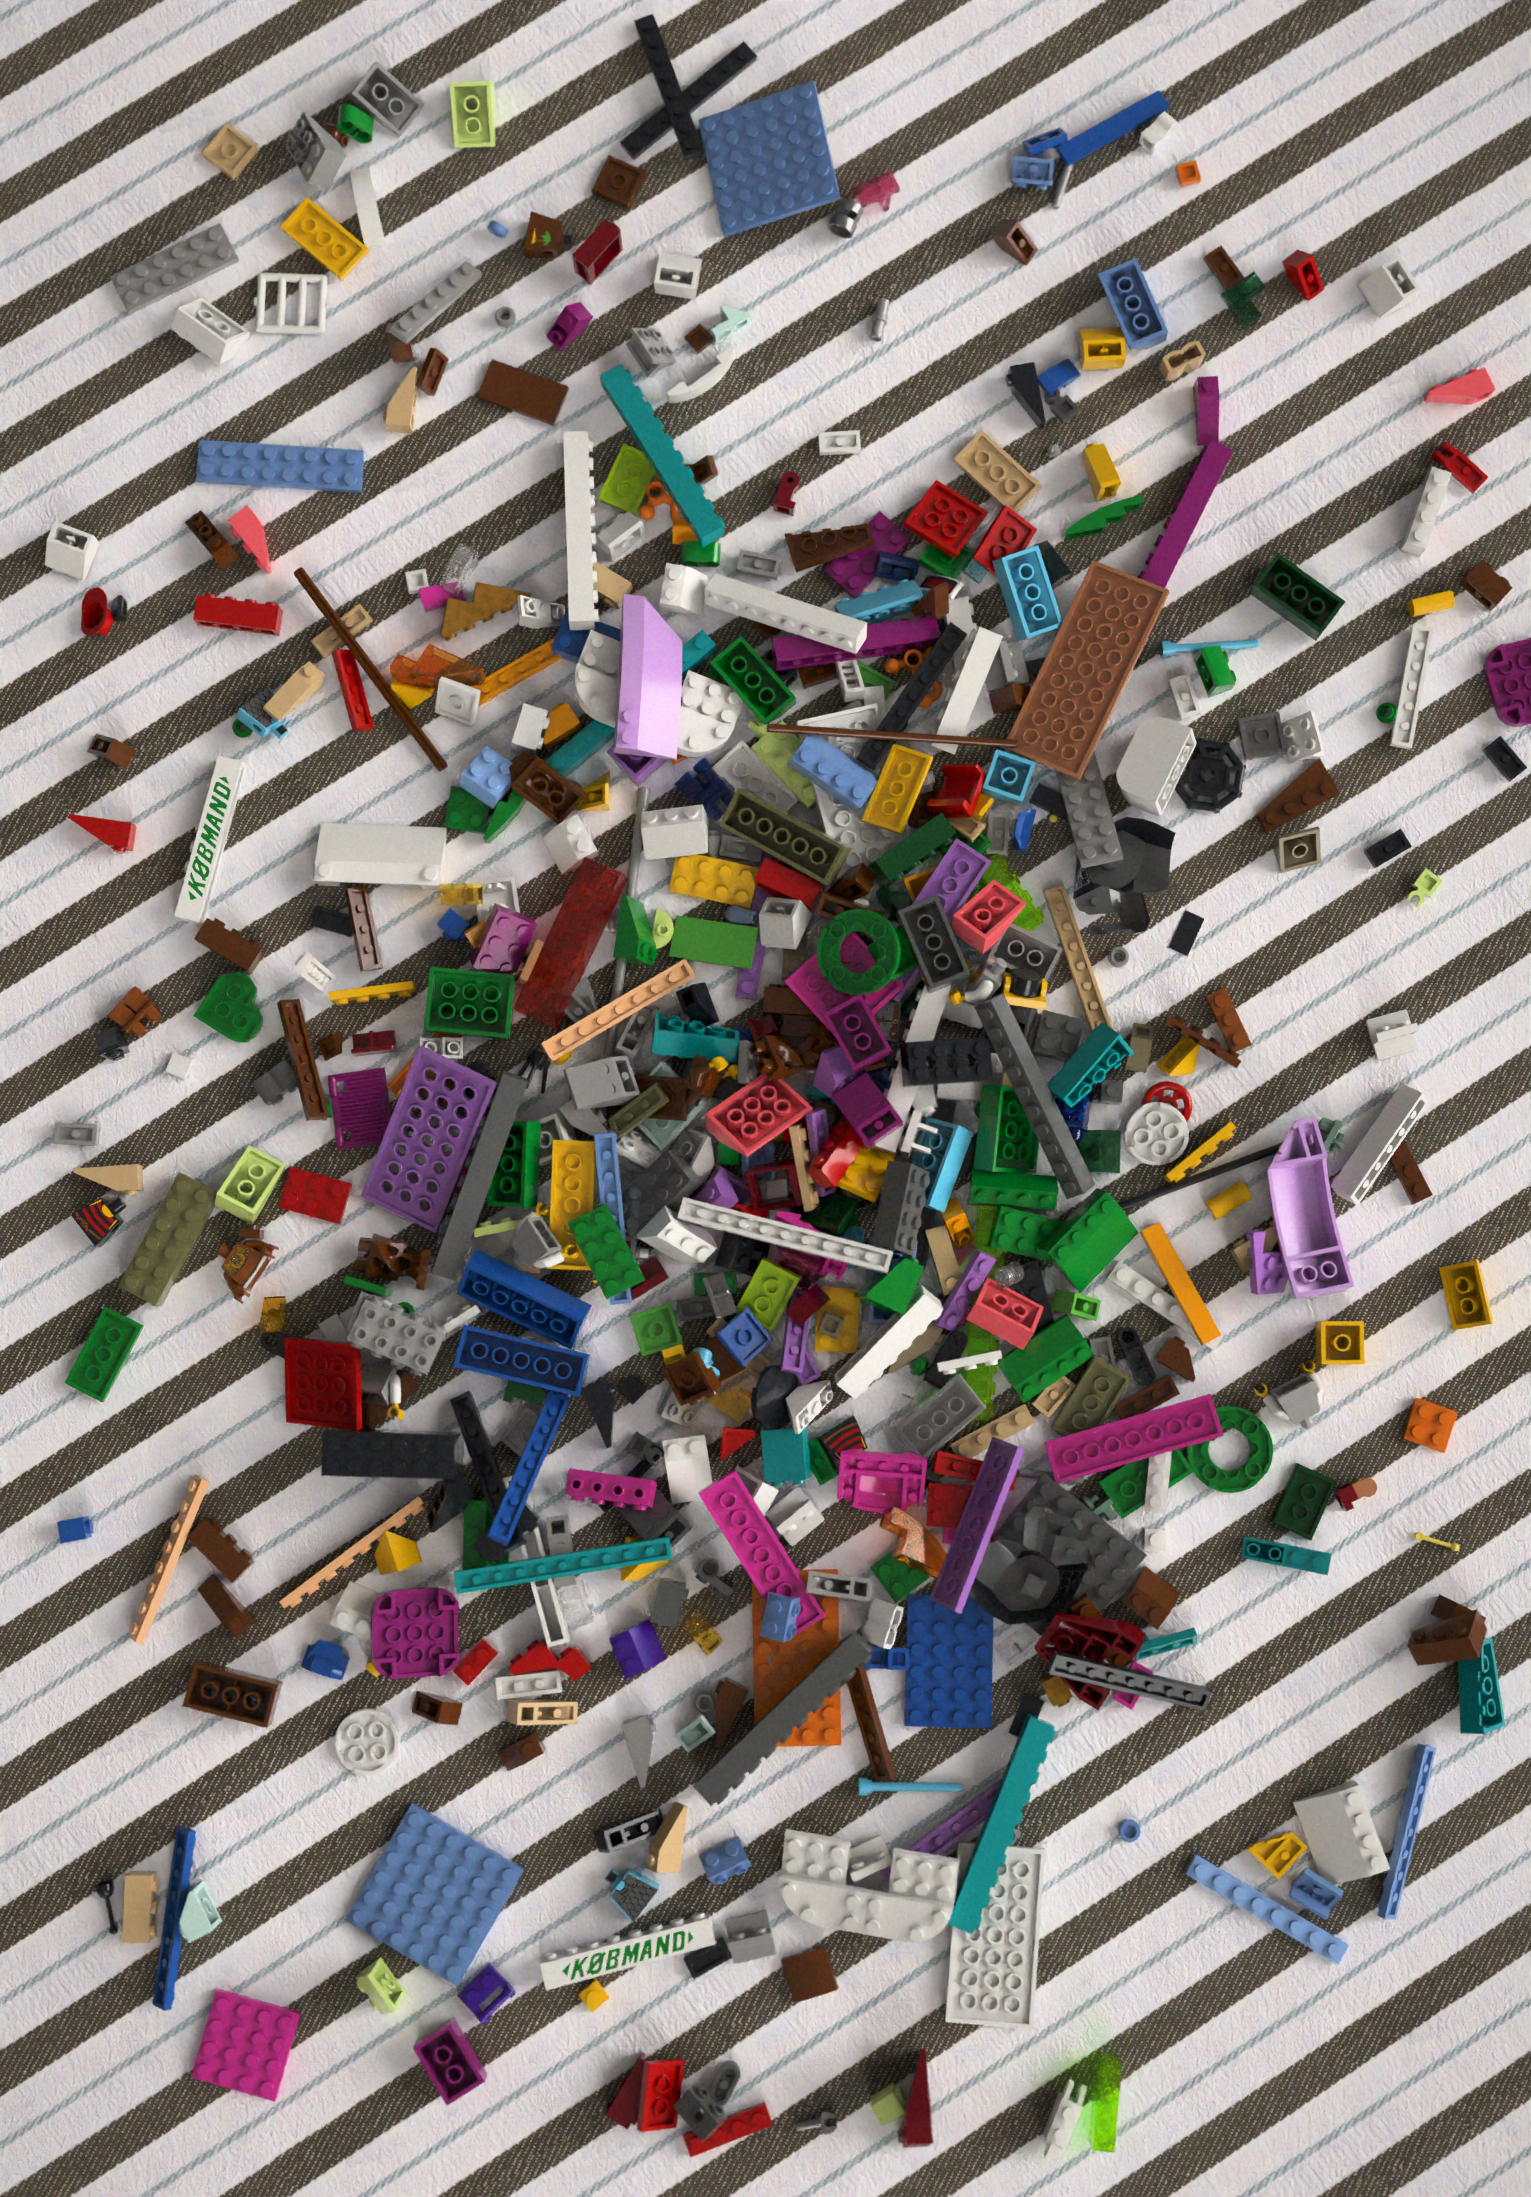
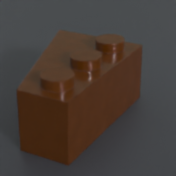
(1449, 1640)

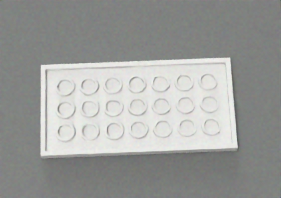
(836, 818)
(996, 1966)

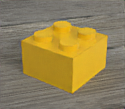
(1339, 1342)

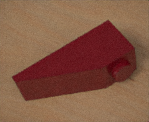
(625, 2103)

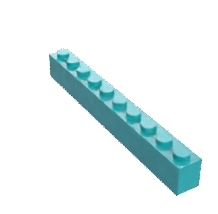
(662, 455)
(597, 734)
(1000, 1823)

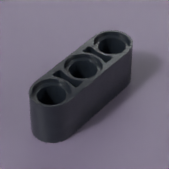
(1144, 1362)

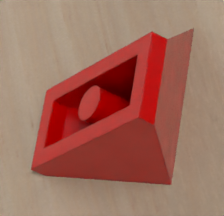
(733, 1439)

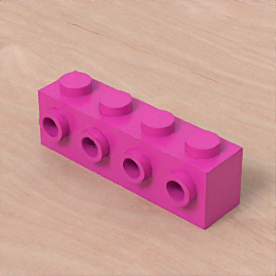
(610, 1488)

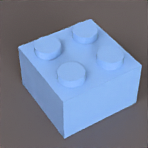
(487, 777)

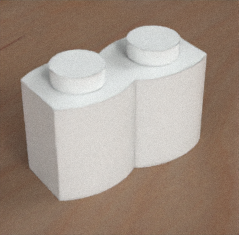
(882, 1623)

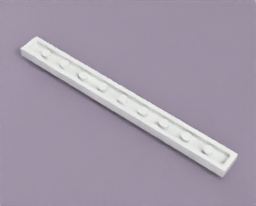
(785, 1235)

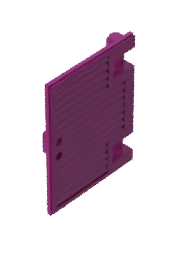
(360, 1107)

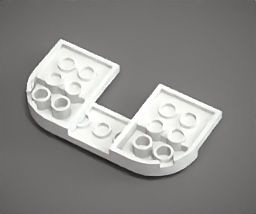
(706, 705)
(913, 1910)

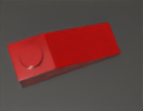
(114, 833)

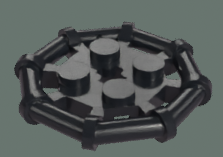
(1213, 786)

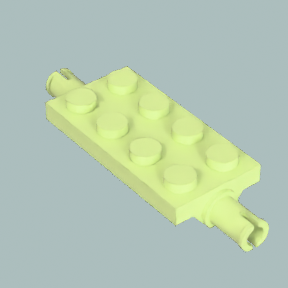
(775, 752)

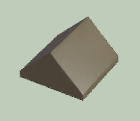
(1297, 849)

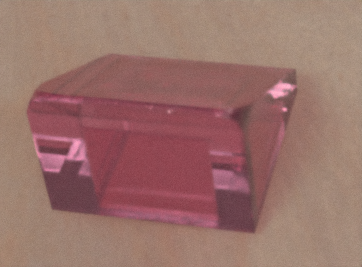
(963, 1252)

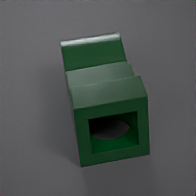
(532, 1394)

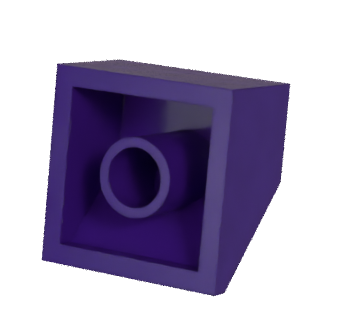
(637, 1648)

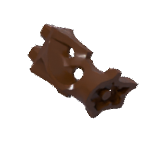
(777, 1053)
(383, 1256)

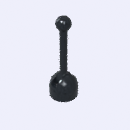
(105, 1890)

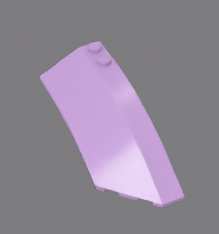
(647, 683)
(1306, 1214)

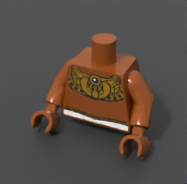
(245, 1265)

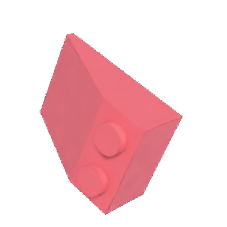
(987, 916)

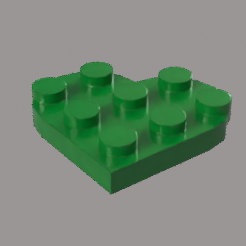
(231, 1008)

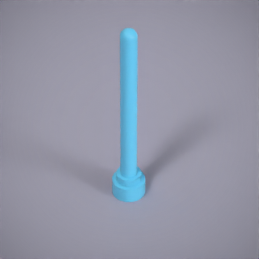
(1168, 648)
(867, 1786)

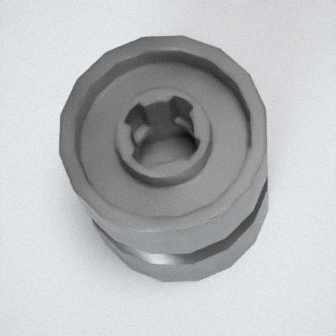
(844, 221)

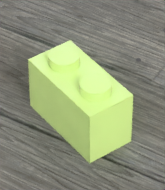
(888, 2103)

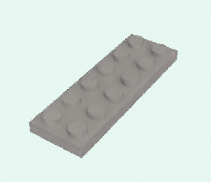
(174, 268)
(1090, 817)

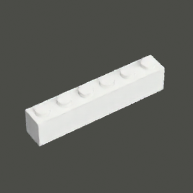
(967, 686)
(1379, 1144)
(888, 1343)

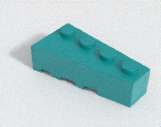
(686, 1039)
(1089, 1064)
(1480, 1693)

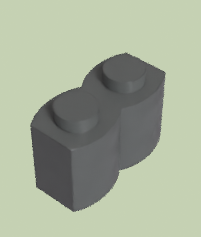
(276, 1083)

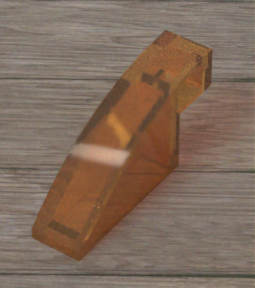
(434, 664)
(914, 1543)

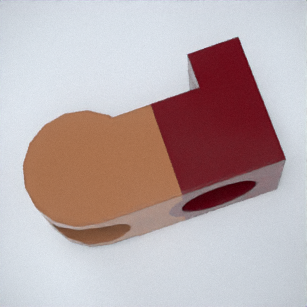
(1354, 1491)

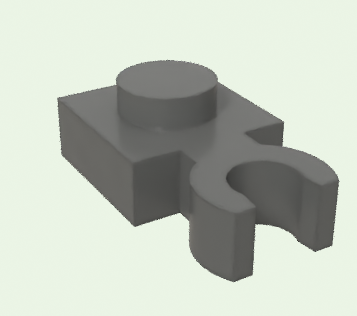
(1062, 407)
(643, 1448)

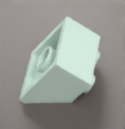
(198, 1914)

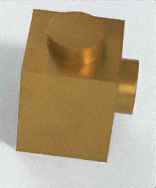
(1056, 1690)

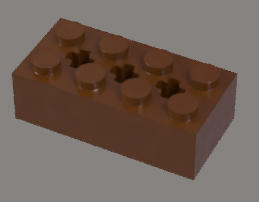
(220, 1701)

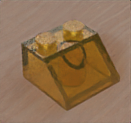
(732, 1402)

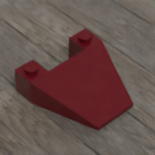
(1092, 1640)
(916, 2121)

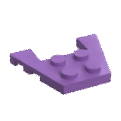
(1267, 1269)

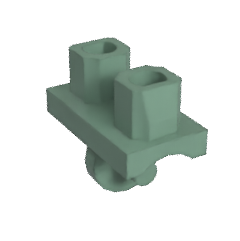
(1331, 1128)
(1103, 1506)

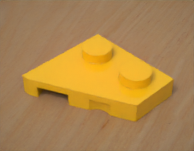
(1278, 1852)

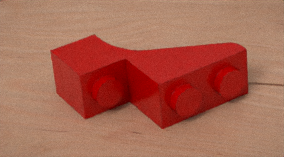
(541, 1657)

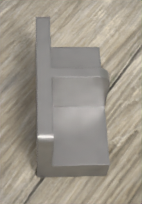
(720, 1295)

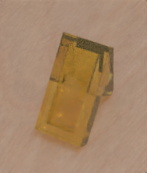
(461, 894)
(273, 1314)
(703, 1633)

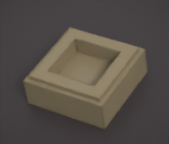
(830, 1325)

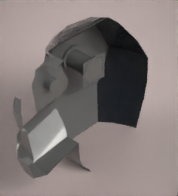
(1121, 884)
(1011, 1587)

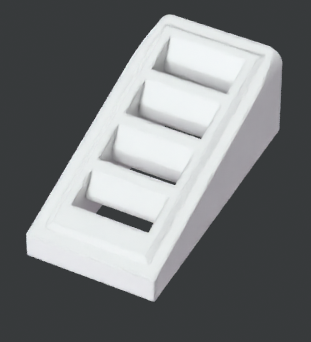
(851, 691)

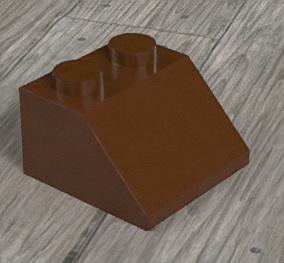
(1150, 1597)

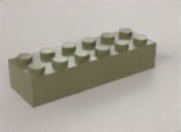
(785, 836)
(169, 1240)

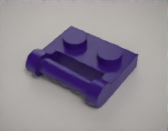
(481, 1988)

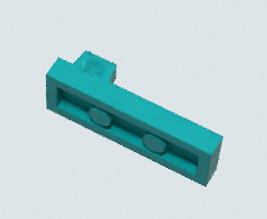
(1166, 1643)

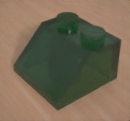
(1101, 1151)

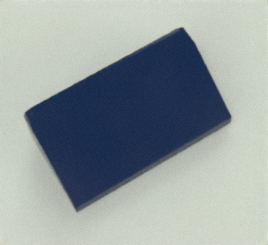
(895, 567)

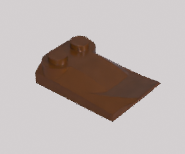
(545, 787)

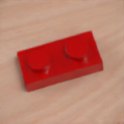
(475, 1661)

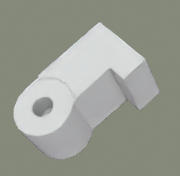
(1157, 132)

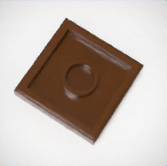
(618, 182)
(721, 1358)

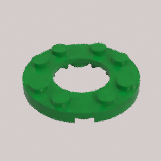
(829, 952)
(1254, 1468)

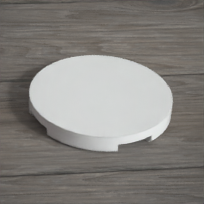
(1156, 1133)
(367, 1741)

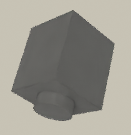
(1110, 1092)

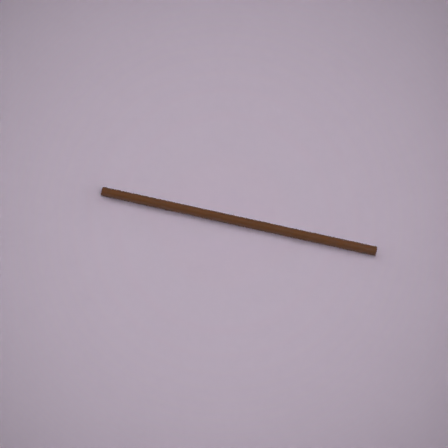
(887, 735)

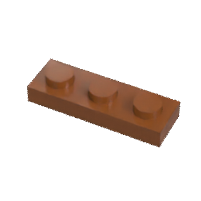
(1228, 1020)

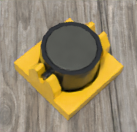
(1026, 988)

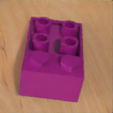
(867, 1110)

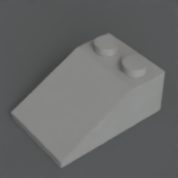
(386, 99)

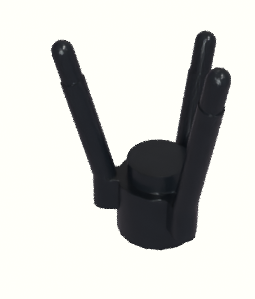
(536, 1061)

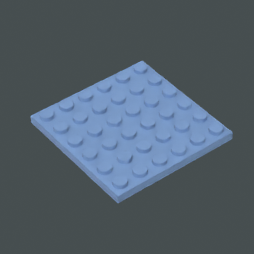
(769, 159)
(434, 1894)

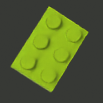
(627, 481)
(769, 1292)

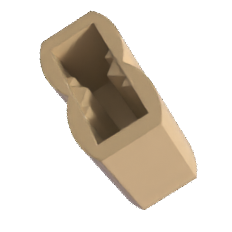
(1182, 361)

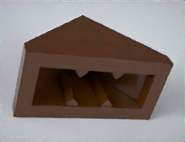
(1009, 698)

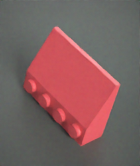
(756, 1114)

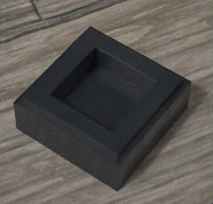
(632, 1389)

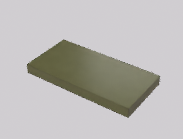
(1091, 1398)

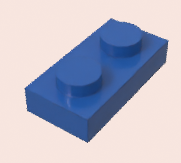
(1051, 139)

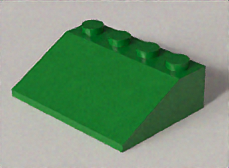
(470, 1003)
(1004, 1133)
(1089, 1239)

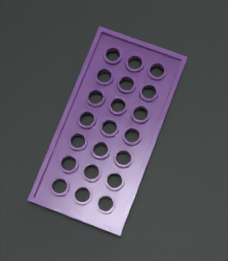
(395, 1135)

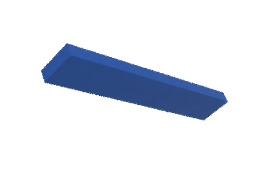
(1112, 128)

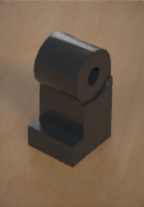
(786, 676)

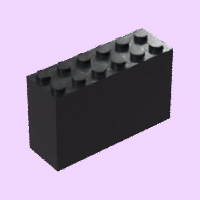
(392, 1454)

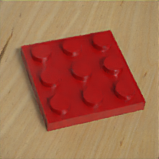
(945, 519)

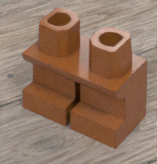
(128, 1018)

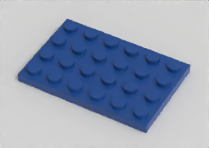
(948, 1665)

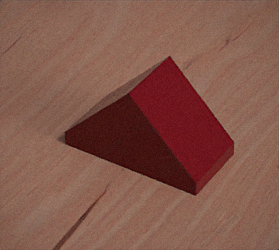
(807, 1304)

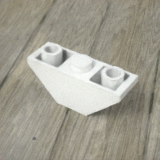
(539, 613)
(807, 1402)

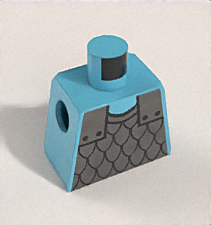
(258, 719)
(631, 1891)

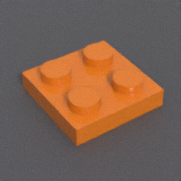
(1429, 1425)

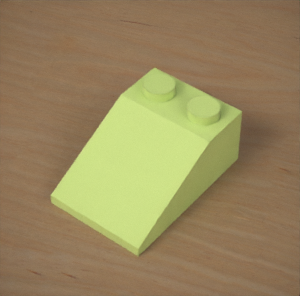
(473, 113)
(249, 1184)
(381, 1987)

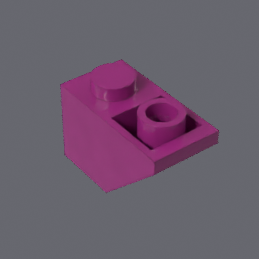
(569, 325)

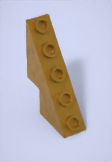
(486, 601)

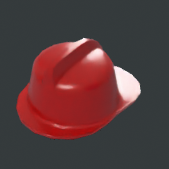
(95, 614)

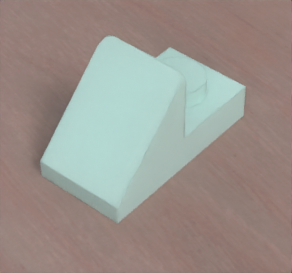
(734, 321)
(694, 1733)

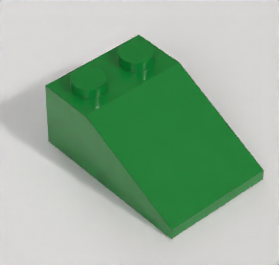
(634, 936)

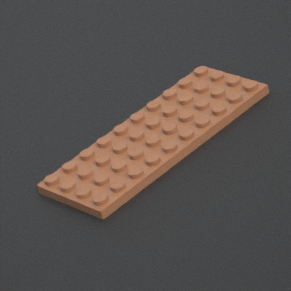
(1086, 669)

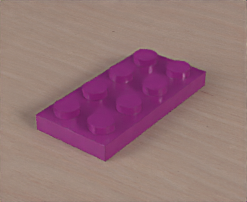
(857, 569)

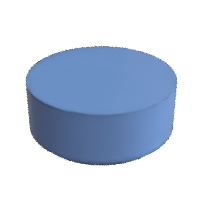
(497, 229)
(1129, 1830)

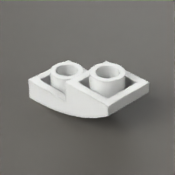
(446, 1046)
(775, 1189)

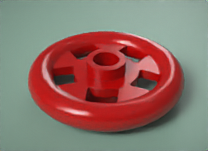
(1179, 1092)

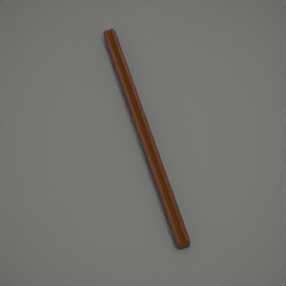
(370, 669)

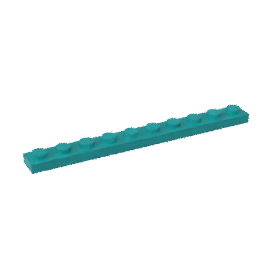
(562, 1564)

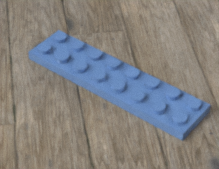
(280, 466)

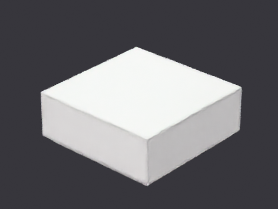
(416, 580)
(179, 1065)

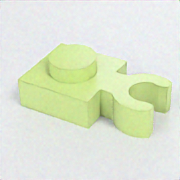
(1425, 885)

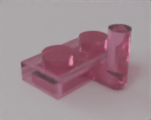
(877, 190)

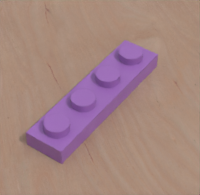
(818, 1133)
(965, 1290)
(794, 1341)

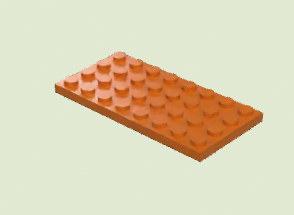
(791, 1663)

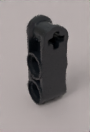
(947, 1352)

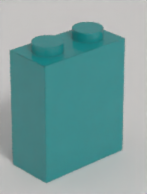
(785, 1456)

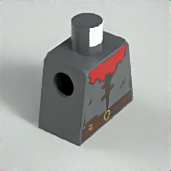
(888, 1021)

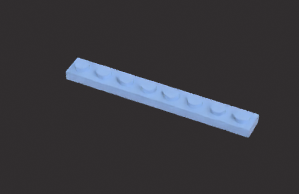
(1266, 1909)

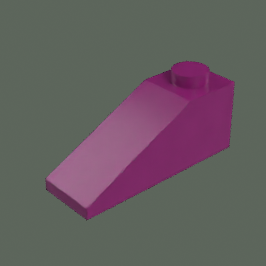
(1206, 409)

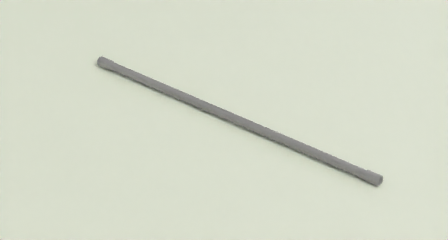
(641, 804)

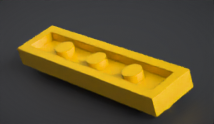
(363, 994)
(1193, 1158)

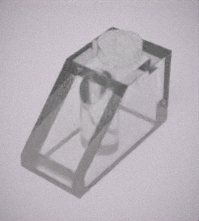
(459, 568)

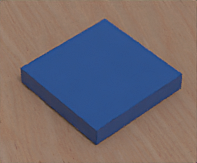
(744, 1337)

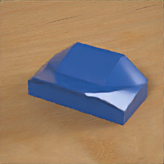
(1022, 830)
(325, 1660)

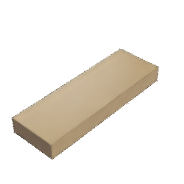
(329, 640)

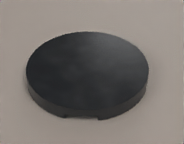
(770, 1396)

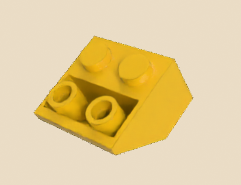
(1102, 348)

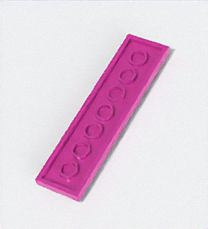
(1133, 1438)
(758, 1545)

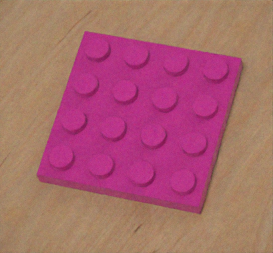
(820, 994)
(246, 2044)

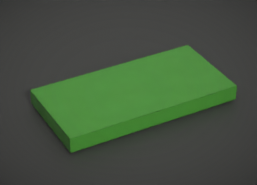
(714, 942)

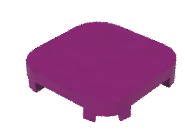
(1509, 682)
(414, 1632)

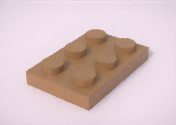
(531, 955)

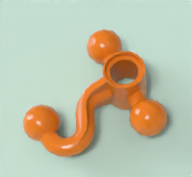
(647, 510)
(893, 666)

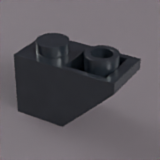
(698, 1004)
(112, 1044)

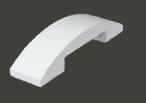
(367, 207)
(683, 393)

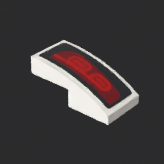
(933, 580)

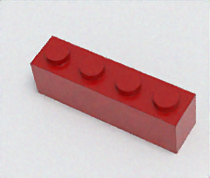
(238, 615)
(835, 1155)

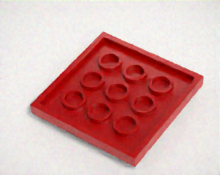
(323, 1383)

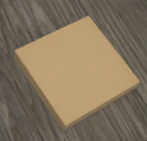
(229, 151)

